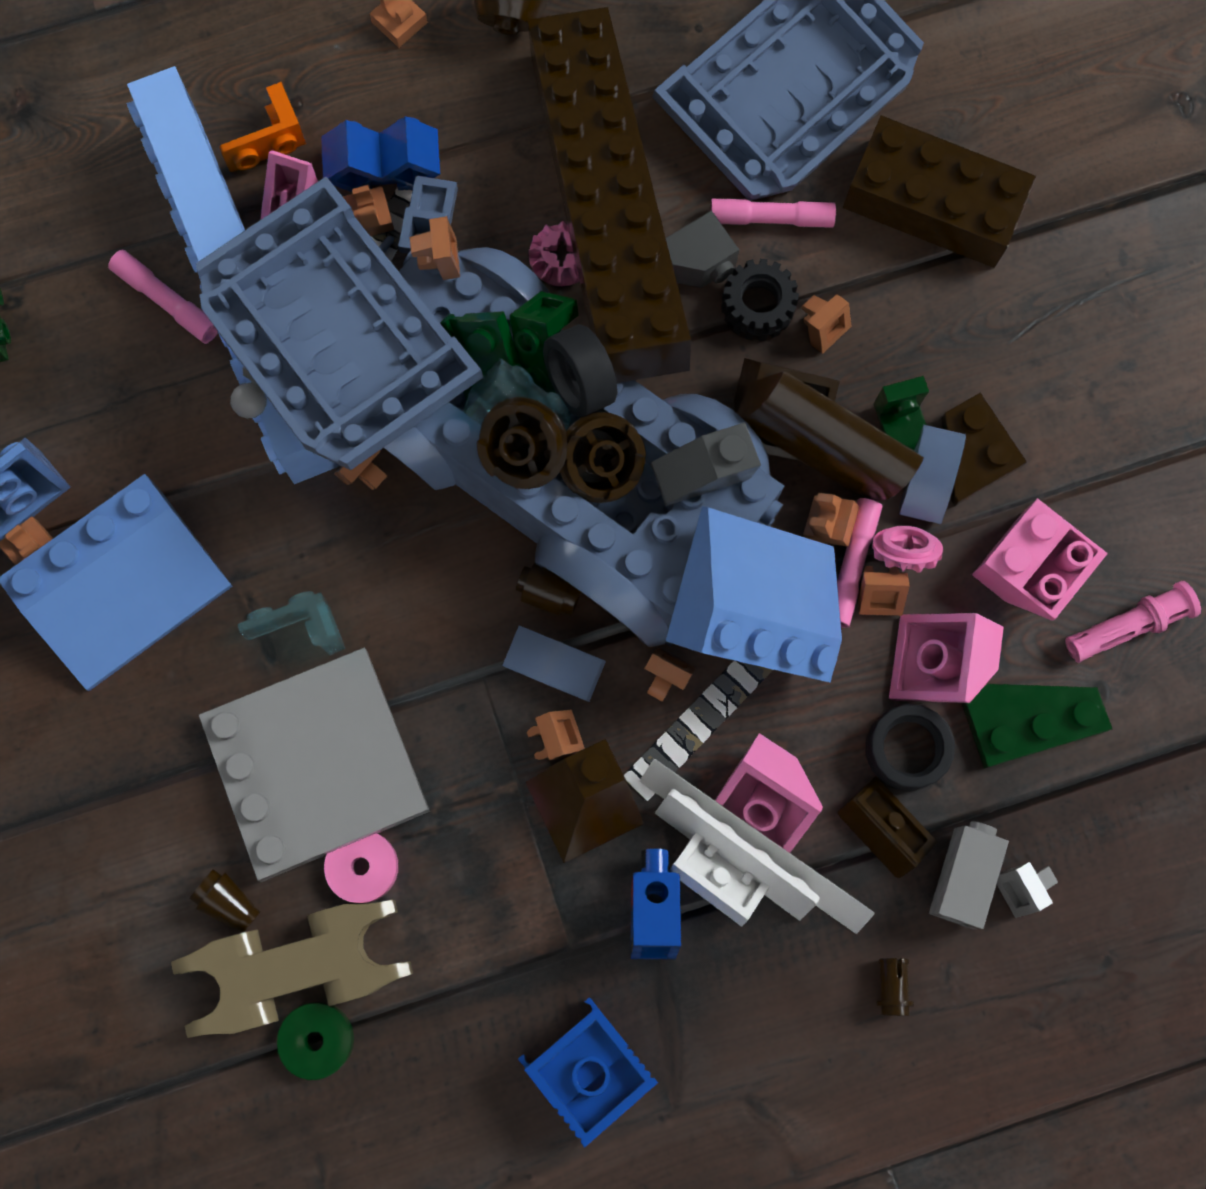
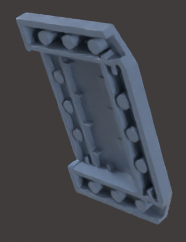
(790, 87)
(331, 328)

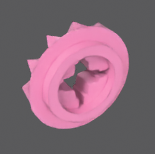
(546, 264)
(891, 547)

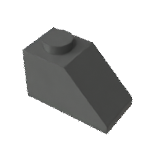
(702, 252)
(706, 464)

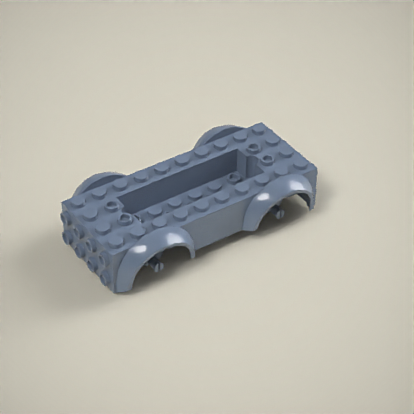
(616, 552)

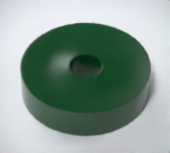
(294, 1045)

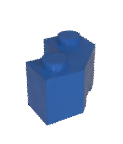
(363, 157)

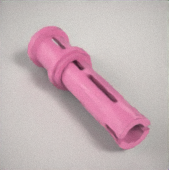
(1150, 615)

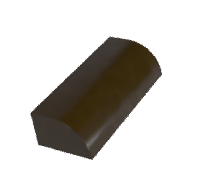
(828, 437)

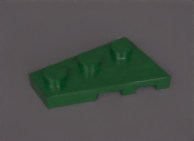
(1032, 718)

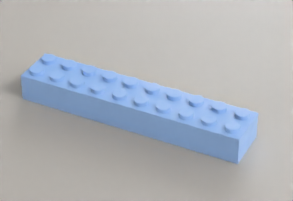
(207, 221)

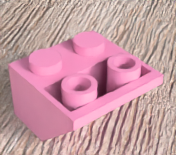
(1040, 562)

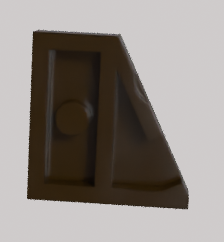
(987, 451)

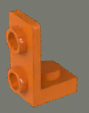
(282, 136)

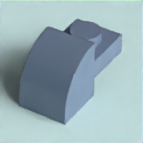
(429, 200)

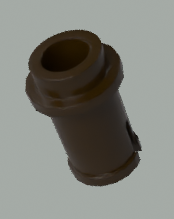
(894, 987)

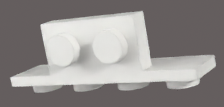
(728, 868)

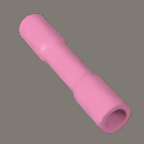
(799, 213)
(144, 281)
(855, 557)

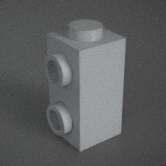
(969, 875)

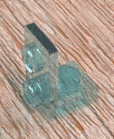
(321, 628)

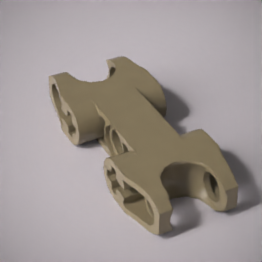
(254, 977)

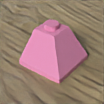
(944, 657)
(771, 793)

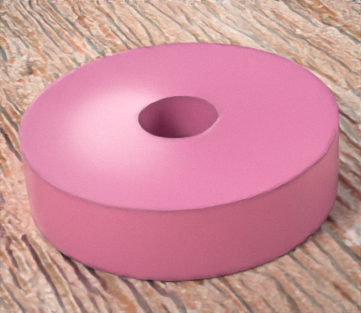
(367, 887)

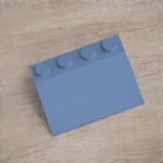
(26, 484)
(115, 582)
(759, 597)

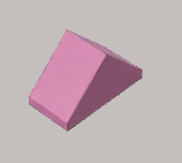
(285, 180)

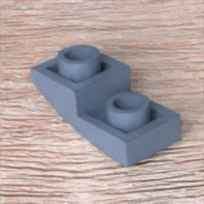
(932, 485)
(554, 663)

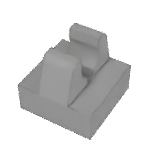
(1026, 888)

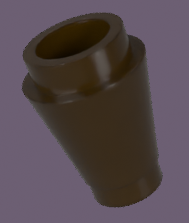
(224, 901)

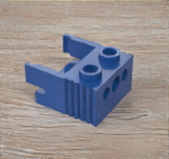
(590, 1076)

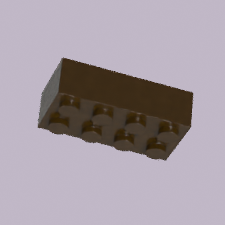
(939, 191)

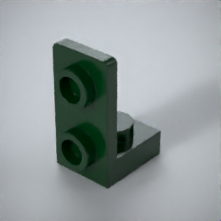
(533, 324)
(900, 410)

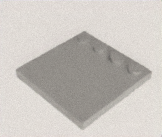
(313, 764)

